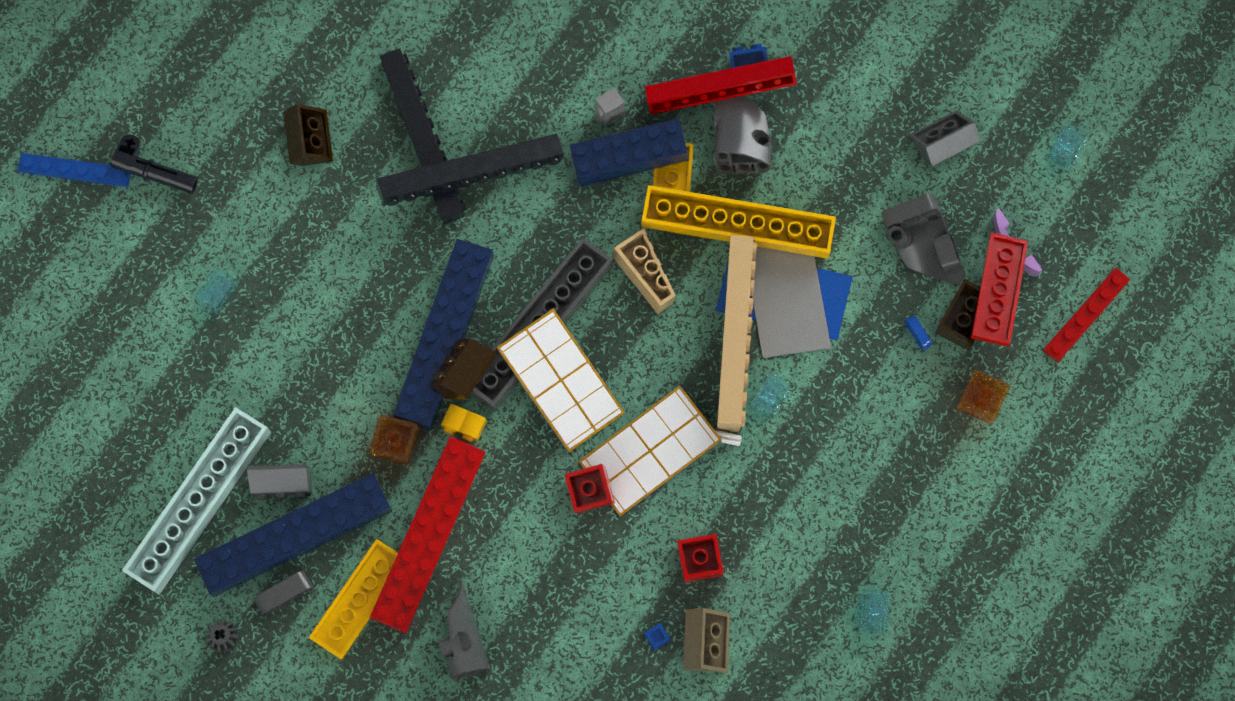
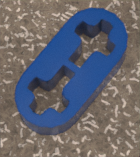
(918, 332)

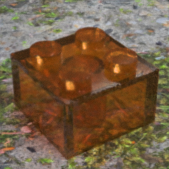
(983, 397)
(394, 440)

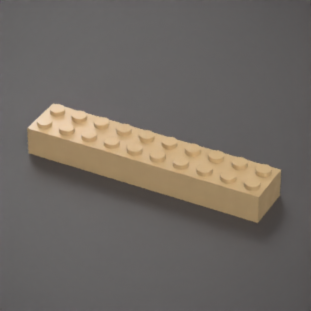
(735, 336)

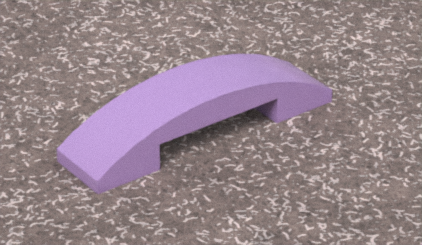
(1000, 226)

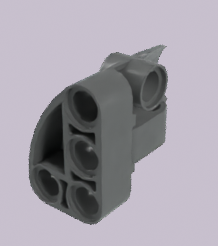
(741, 137)

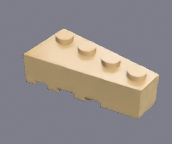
(644, 270)

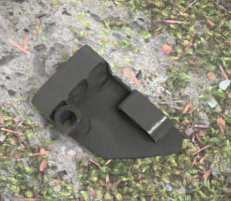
(925, 238)
(463, 640)

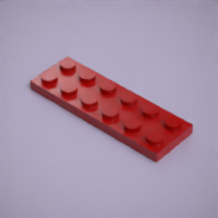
(999, 289)

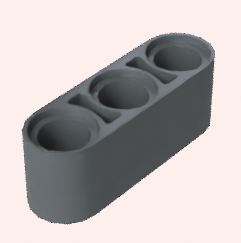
(279, 594)

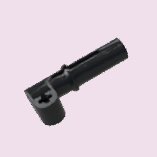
(149, 169)

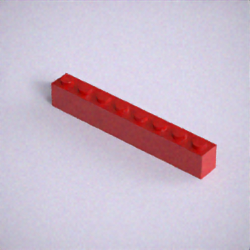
(721, 85)

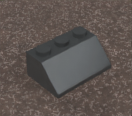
(945, 137)
(280, 481)

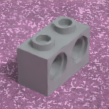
(609, 107)

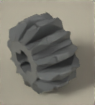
(220, 643)

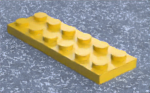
(355, 602)

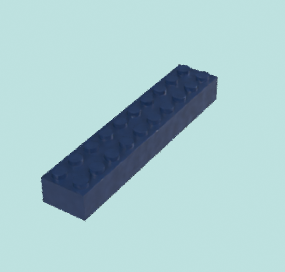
(445, 325)
(292, 535)

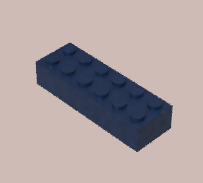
(629, 152)

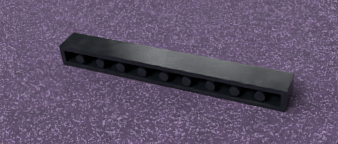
(420, 128)
(469, 169)

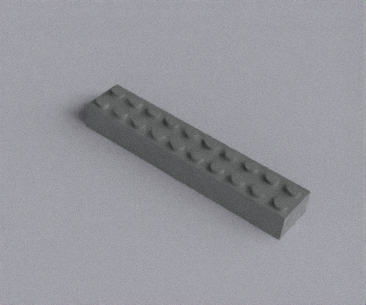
(562, 291)

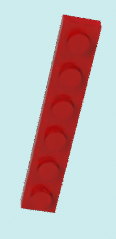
(1086, 315)

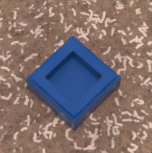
(657, 636)

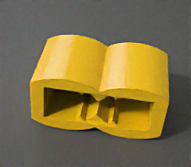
(463, 423)

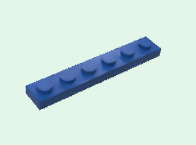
(72, 170)

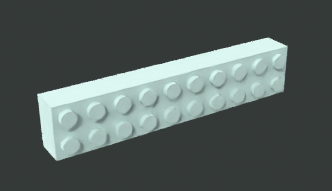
(197, 501)

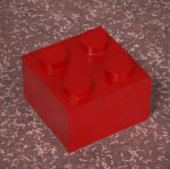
(589, 488)
(700, 558)

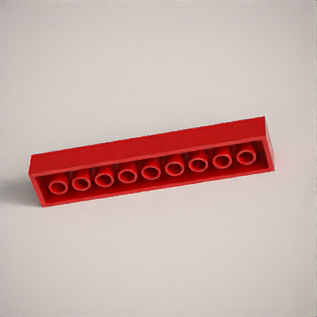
(427, 535)

